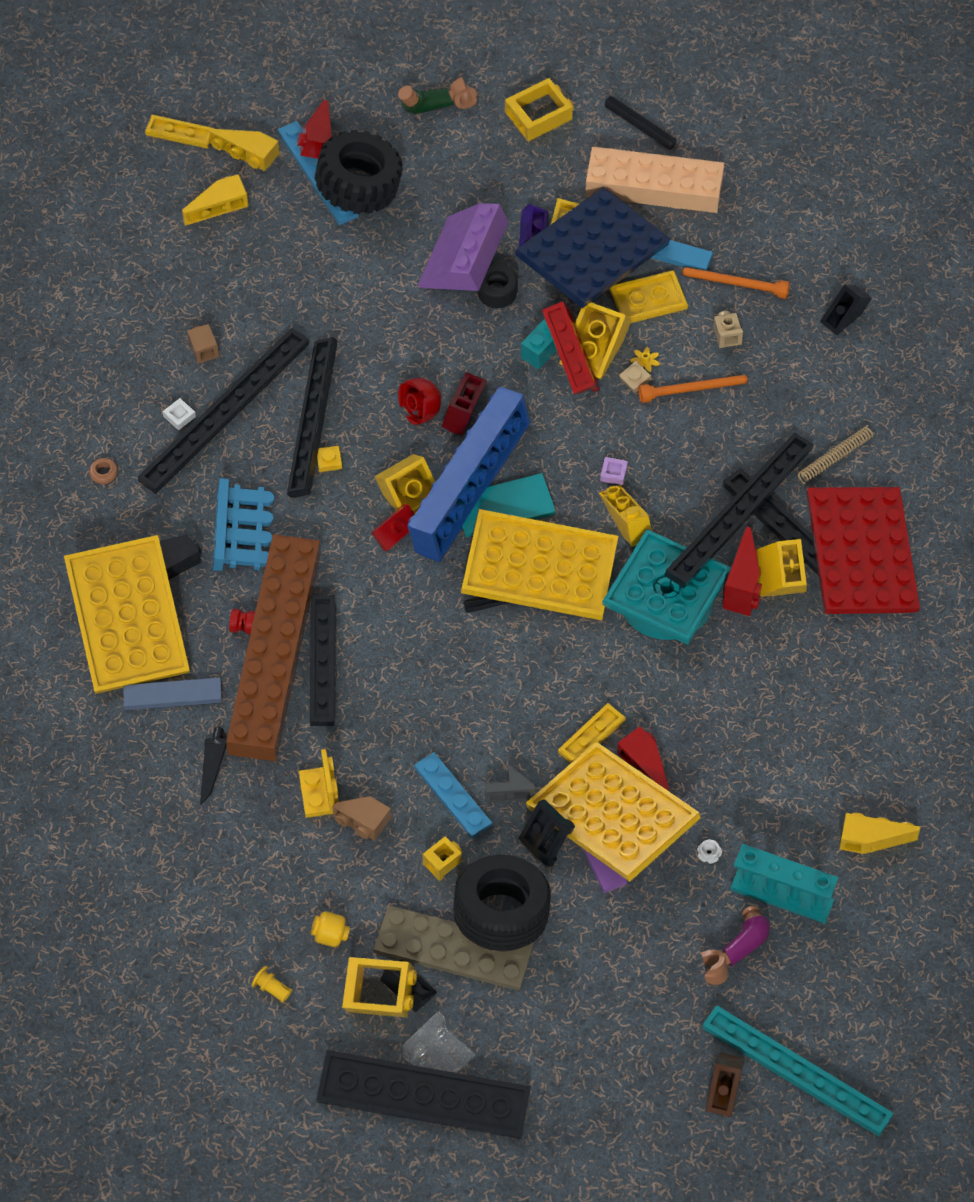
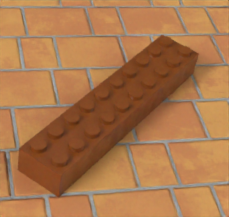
(273, 648)

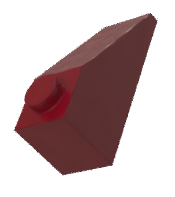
(463, 404)

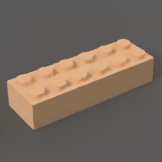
(656, 179)

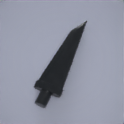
(213, 757)

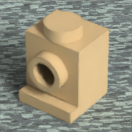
(727, 329)

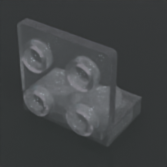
(437, 1047)

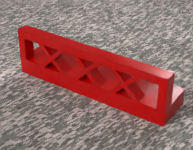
(570, 348)

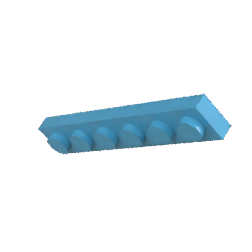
(308, 165)

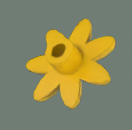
(646, 359)

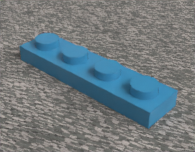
(453, 795)

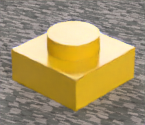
(329, 459)

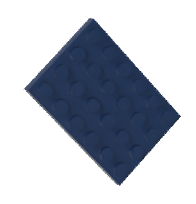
(592, 247)

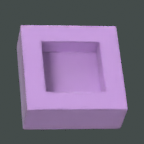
(614, 471)

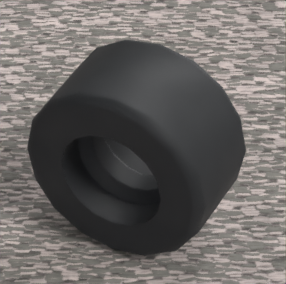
(498, 297)

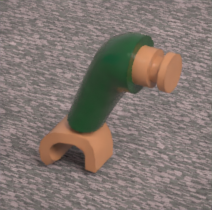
(429, 100)

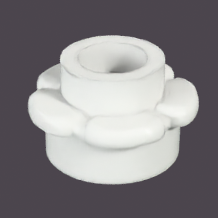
(709, 845)

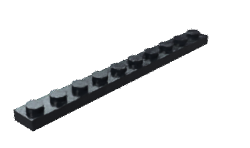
(223, 411)
(738, 510)

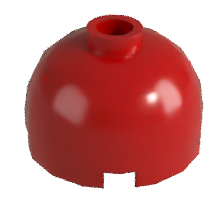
(419, 396)

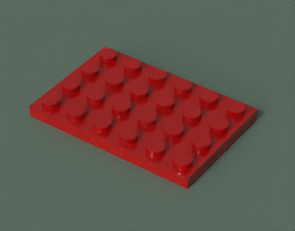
(862, 550)

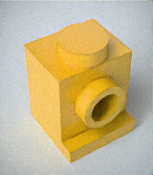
(440, 850)

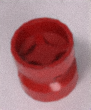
(241, 621)

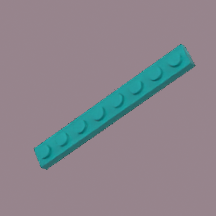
(798, 1071)

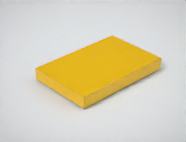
(649, 296)

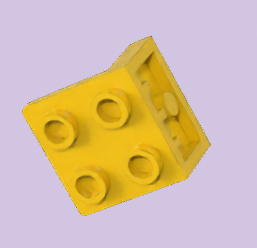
(319, 788)

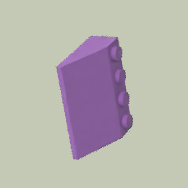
(465, 248)

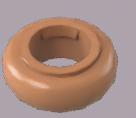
(103, 478)

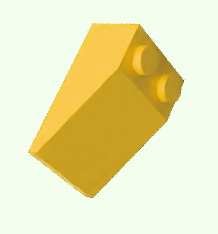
(601, 335)

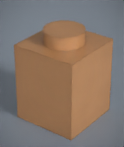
(202, 343)

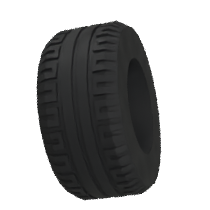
(497, 928)

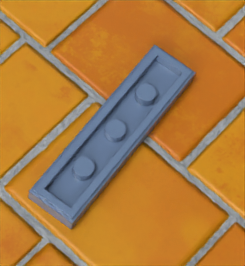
(172, 693)

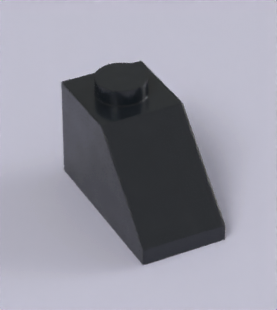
(845, 308)

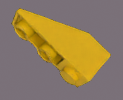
(250, 146)
(626, 513)
(871, 834)

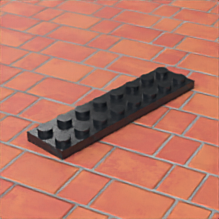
(423, 1094)

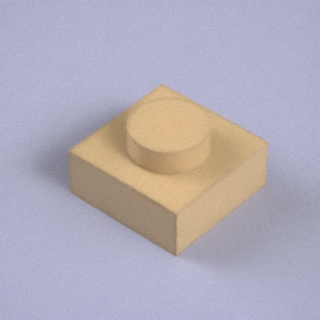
(635, 376)

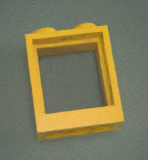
(533, 129)
(354, 982)

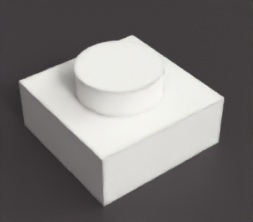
(179, 414)

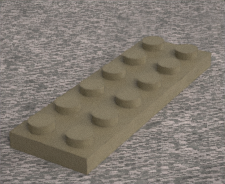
(443, 947)

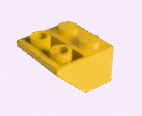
(781, 568)

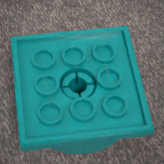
(641, 587)

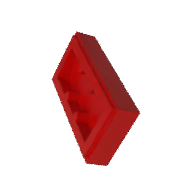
(393, 528)

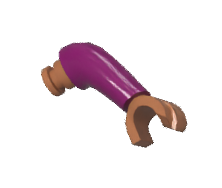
(753, 934)

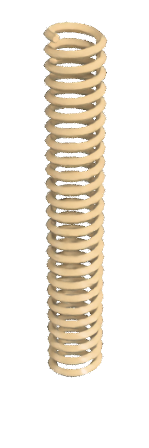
(816, 463)

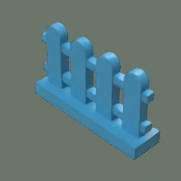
(241, 536)

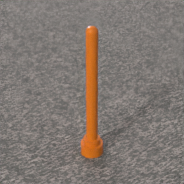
(778, 288)
(647, 392)

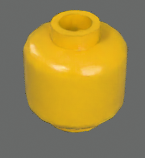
(329, 929)

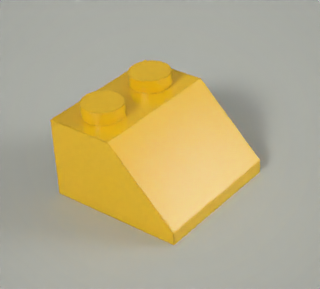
(406, 482)

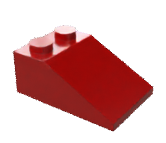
(743, 584)

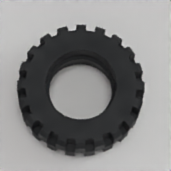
(354, 191)

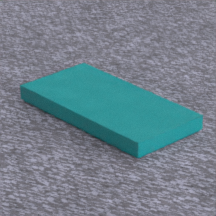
(520, 498)

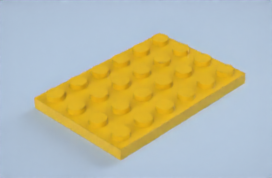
(539, 564)
(126, 614)
(616, 810)

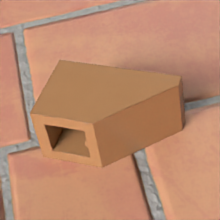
(363, 815)

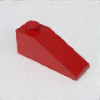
(316, 132)
(642, 753)

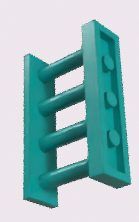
(784, 883)

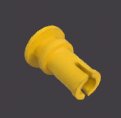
(271, 984)

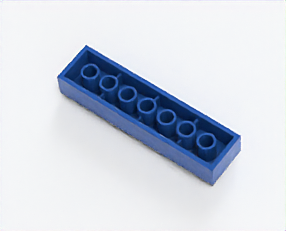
(469, 473)

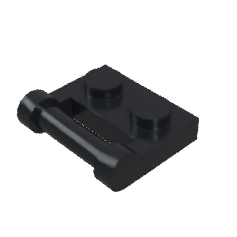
(539, 829)

